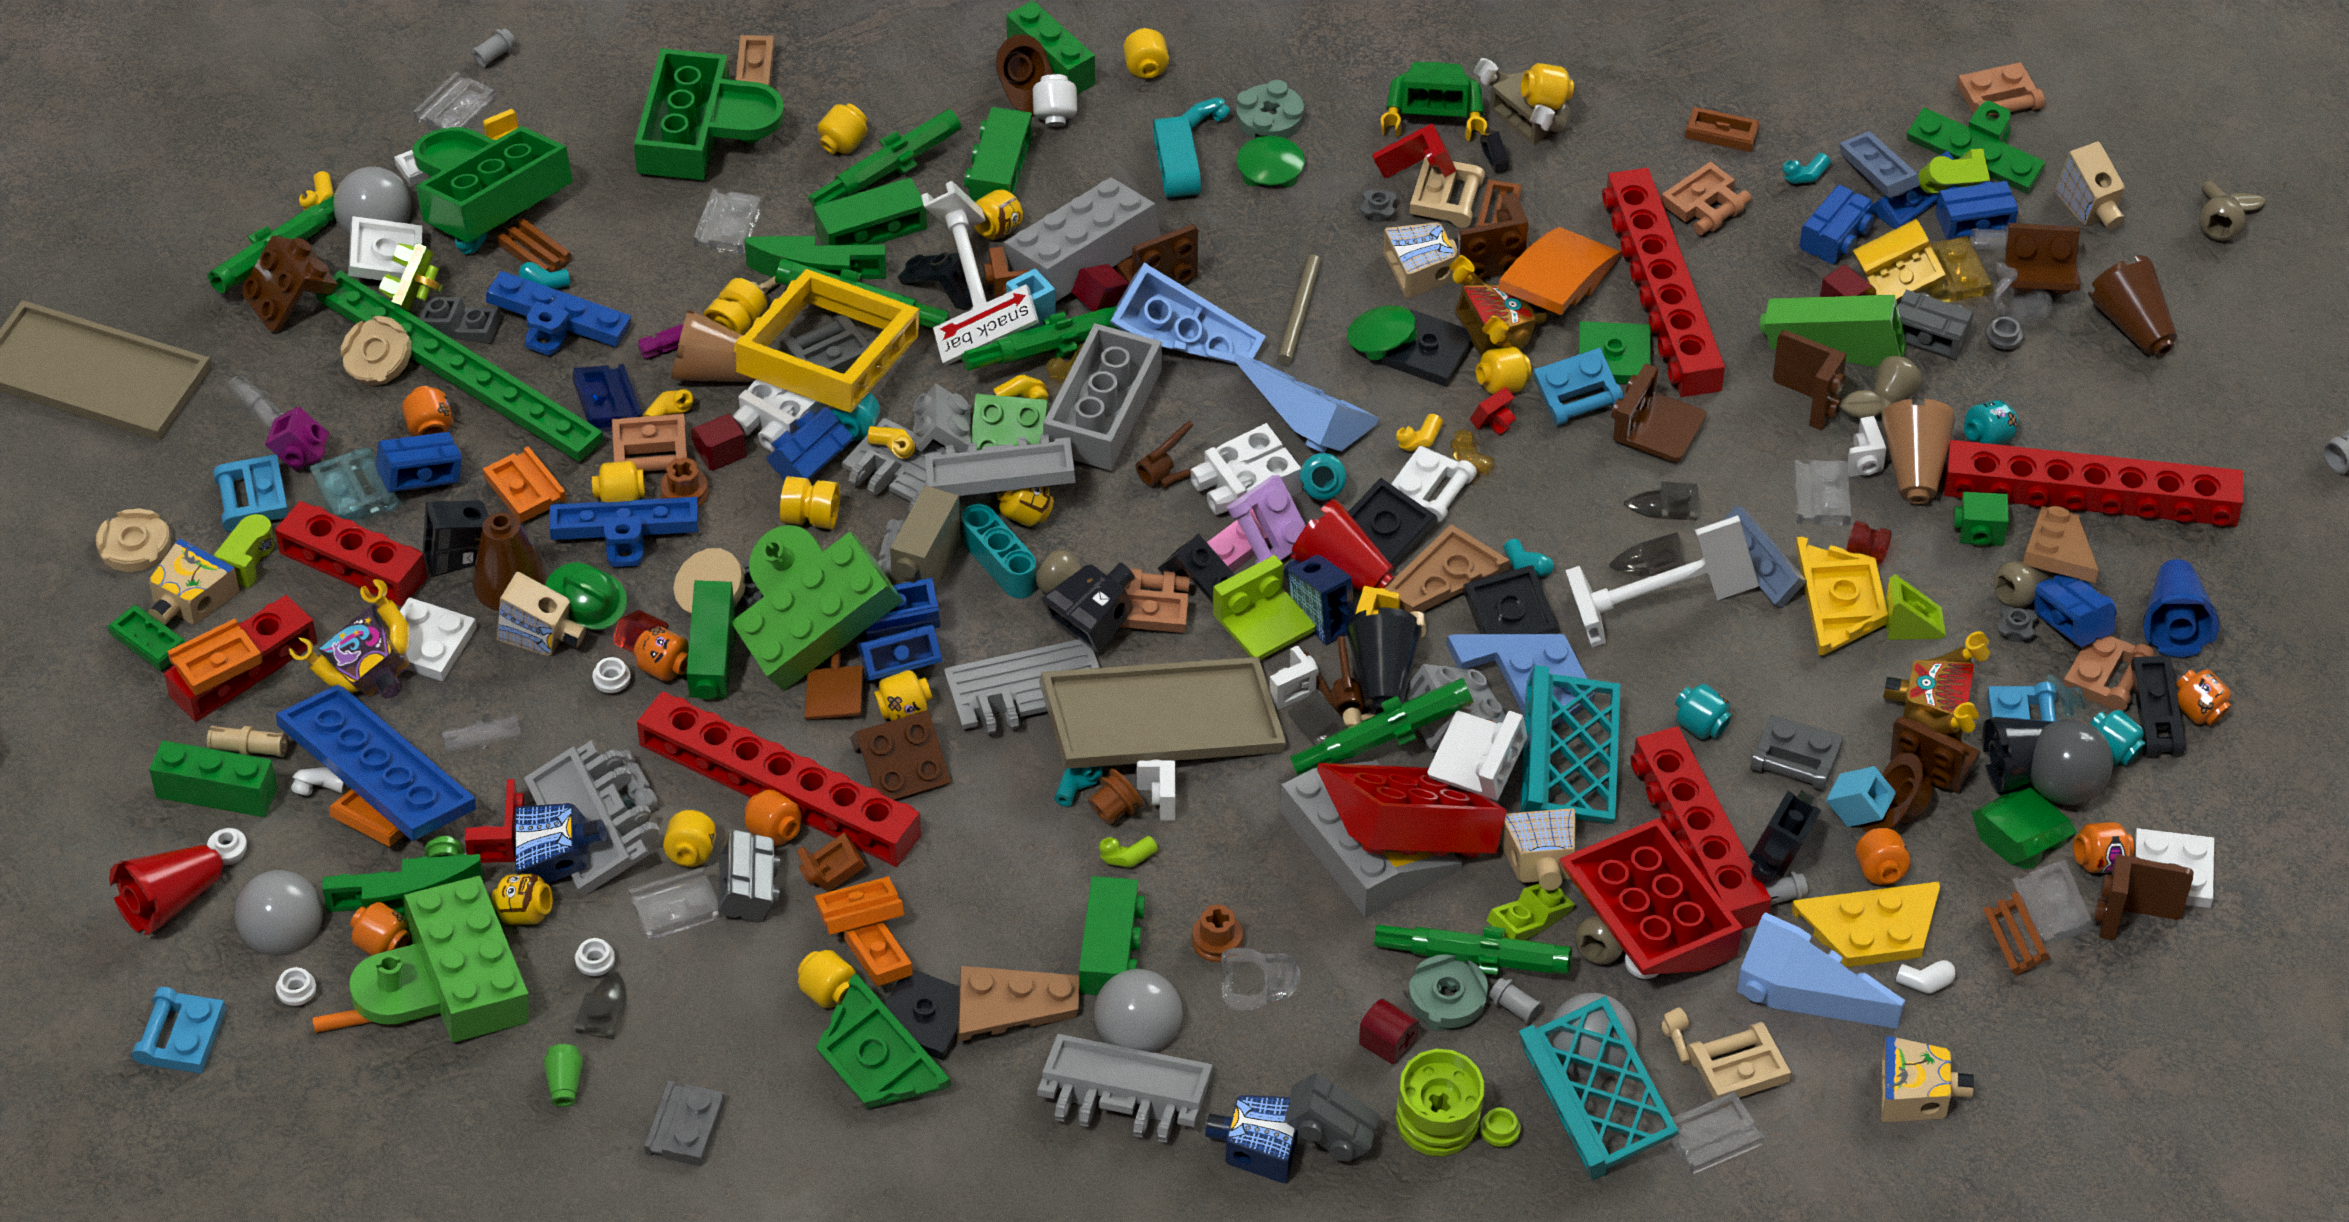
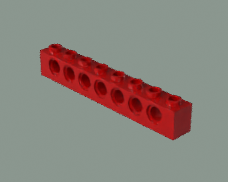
(1663, 283)
(2096, 482)
(752, 765)

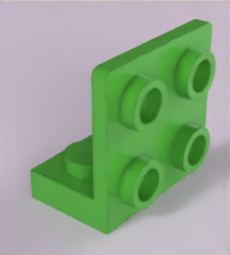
(1005, 419)

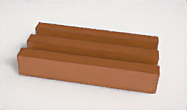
(1722, 129)
(1504, 187)
(537, 243)
(2004, 909)

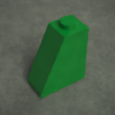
(711, 640)

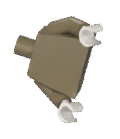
(1513, 108)

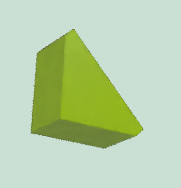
(1911, 613)

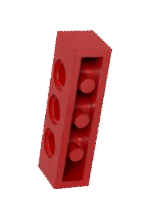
(350, 552)
(273, 633)

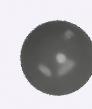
(2071, 762)

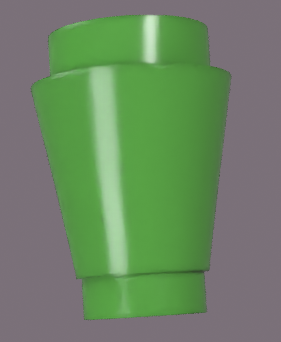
(563, 1073)

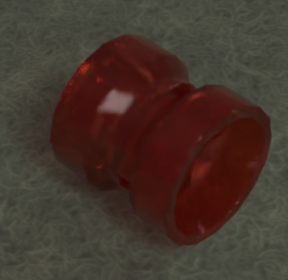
(1869, 541)

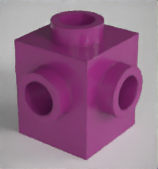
(297, 439)

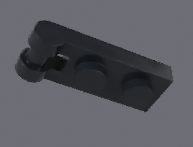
(2158, 704)

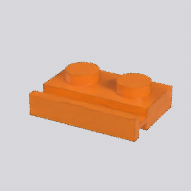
(524, 484)
(215, 657)
(859, 905)

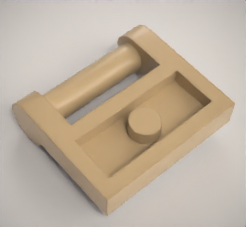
(1434, 192)
(1743, 1071)

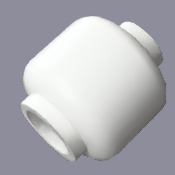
(1054, 100)

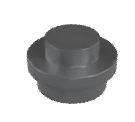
(2004, 333)

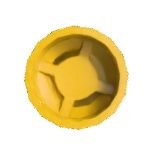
(737, 305)
(804, 502)

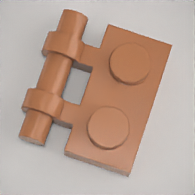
(1699, 191)
(1158, 609)

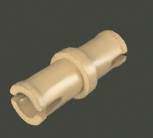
(247, 741)

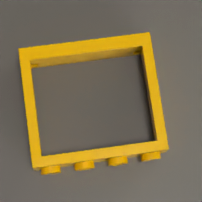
(811, 380)

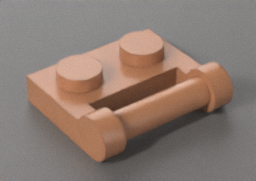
(2003, 85)
(649, 436)
(2097, 665)

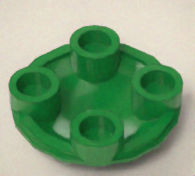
(1270, 161)
(1381, 330)

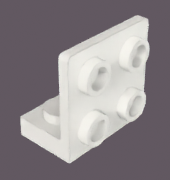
(1479, 753)

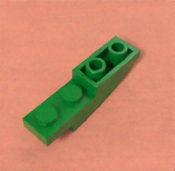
(766, 252)
(351, 892)

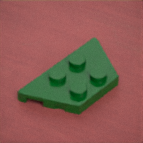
(876, 1052)

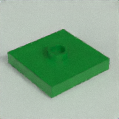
(1622, 344)

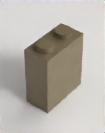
(927, 538)

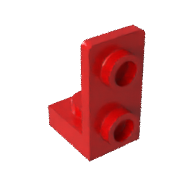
(1412, 150)
(497, 843)

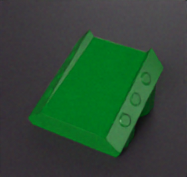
(2022, 827)

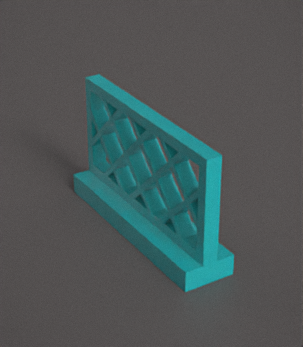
(1538, 750)
(1566, 1102)

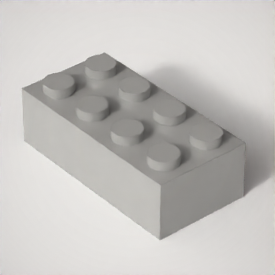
(1084, 234)
(1104, 394)

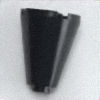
(1383, 653)
(2011, 750)

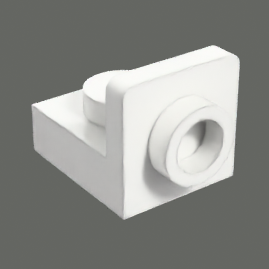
(1868, 449)
(1296, 682)
(1159, 778)

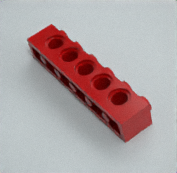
(1699, 822)

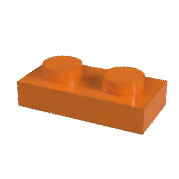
(878, 953)

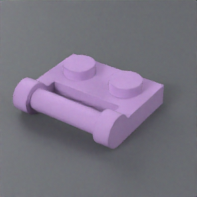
(1276, 515)

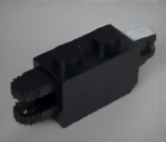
(1783, 836)

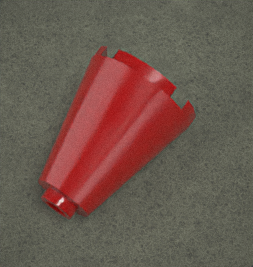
(1345, 545)
(163, 884)

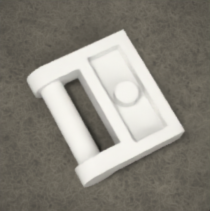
(1425, 473)

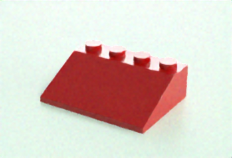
(1410, 811)
(1655, 901)

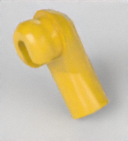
(323, 190)
(1023, 386)
(670, 403)
(894, 438)
(1410, 440)

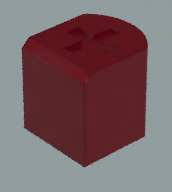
(1845, 283)
(1099, 287)
(719, 442)
(1387, 1031)

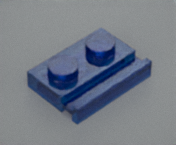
(605, 394)

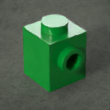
(1982, 518)

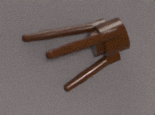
(1157, 465)
(1346, 691)

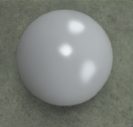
(372, 194)
(278, 912)
(1138, 1011)
(1597, 1023)

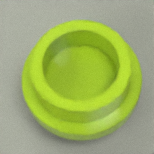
(1500, 1127)

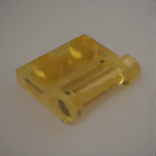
(1962, 270)

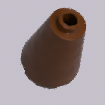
(2136, 304)
(502, 553)

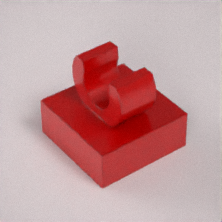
(1495, 411)

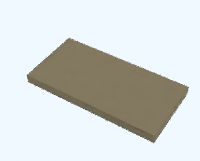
(96, 370)
(1161, 712)

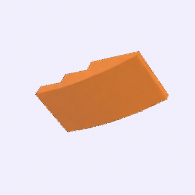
(1558, 270)

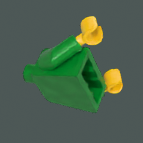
(1435, 90)

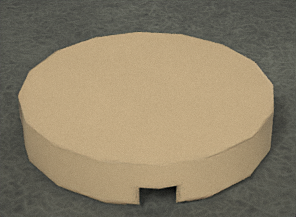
(376, 351)
(133, 540)
(708, 565)

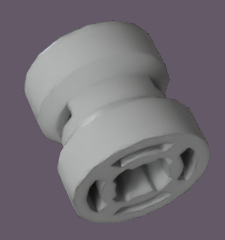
(2337, 453)

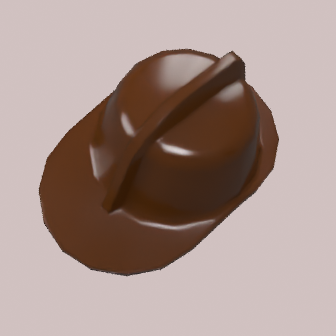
(1019, 67)
(1912, 791)

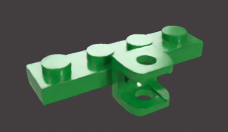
(1984, 132)

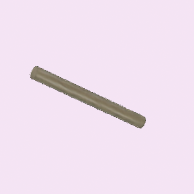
(1299, 309)

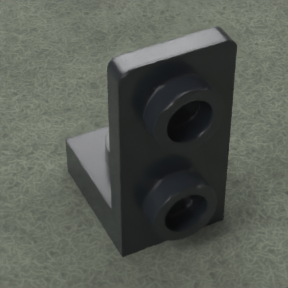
(942, 268)
(1199, 563)

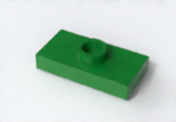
(145, 636)

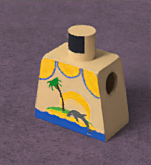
(190, 584)
(1918, 1081)

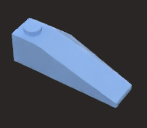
(1181, 319)
(1307, 409)
(1799, 977)

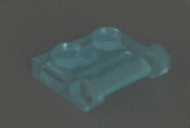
(342, 489)

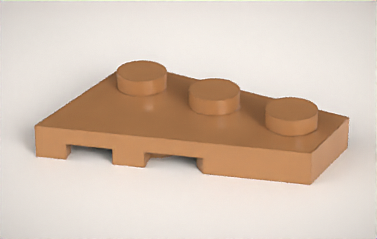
(2061, 545)
(1444, 569)
(1009, 998)

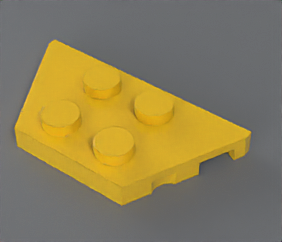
(1840, 594)
(1872, 923)

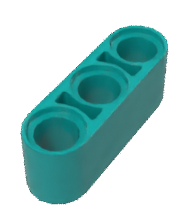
(1176, 156)
(999, 551)

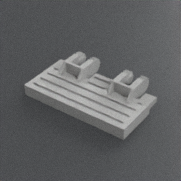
(1001, 467)
(906, 474)
(1010, 683)
(593, 786)
(1122, 1079)

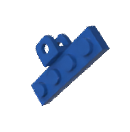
(555, 312)
(624, 523)

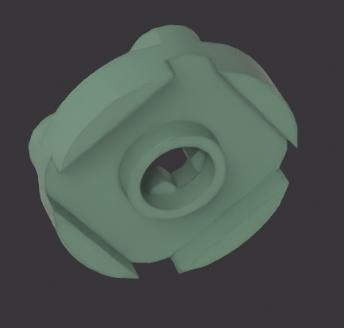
(1270, 96)
(1447, 1011)

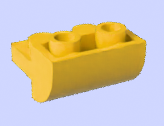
(1900, 261)

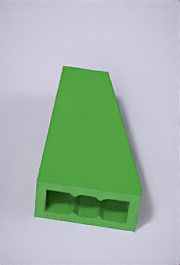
(1856, 325)

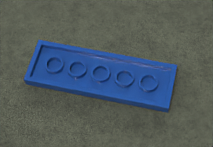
(376, 762)

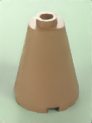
(706, 352)
(1918, 445)

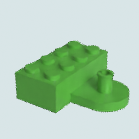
(810, 600)
(453, 968)

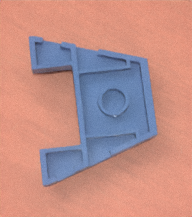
(1516, 658)

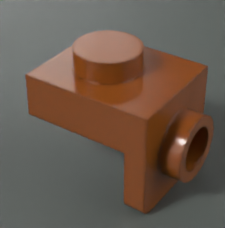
(997, 272)
(831, 864)

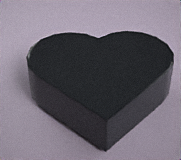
(1494, 150)

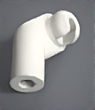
(318, 776)
(1929, 979)

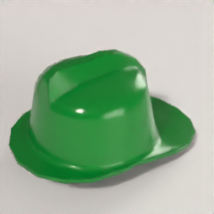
(594, 596)

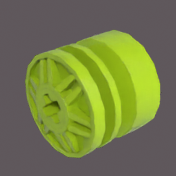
(1439, 1102)

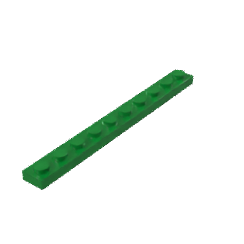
(469, 371)

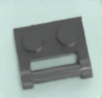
(830, 346)
(1800, 745)

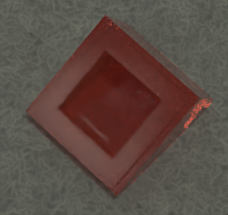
(632, 626)

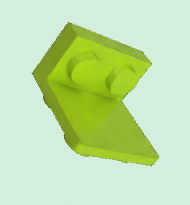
(1259, 610)

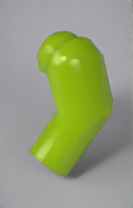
(1126, 856)

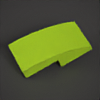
(1531, 912)

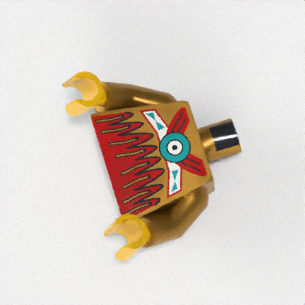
(1492, 315)
(1941, 689)

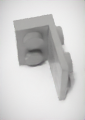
(1434, 676)

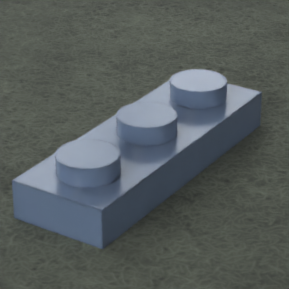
(1879, 164)
(1772, 568)

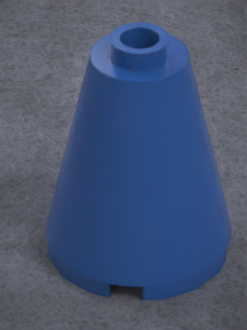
(2179, 611)

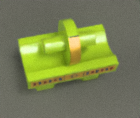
(416, 261)

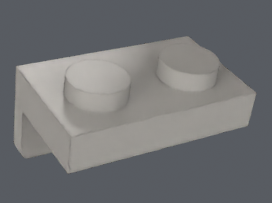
(942, 418)

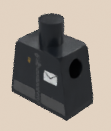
(452, 534)
(1091, 604)

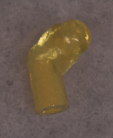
(1059, 369)
(1464, 450)

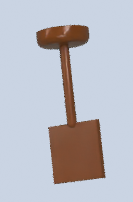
(834, 691)

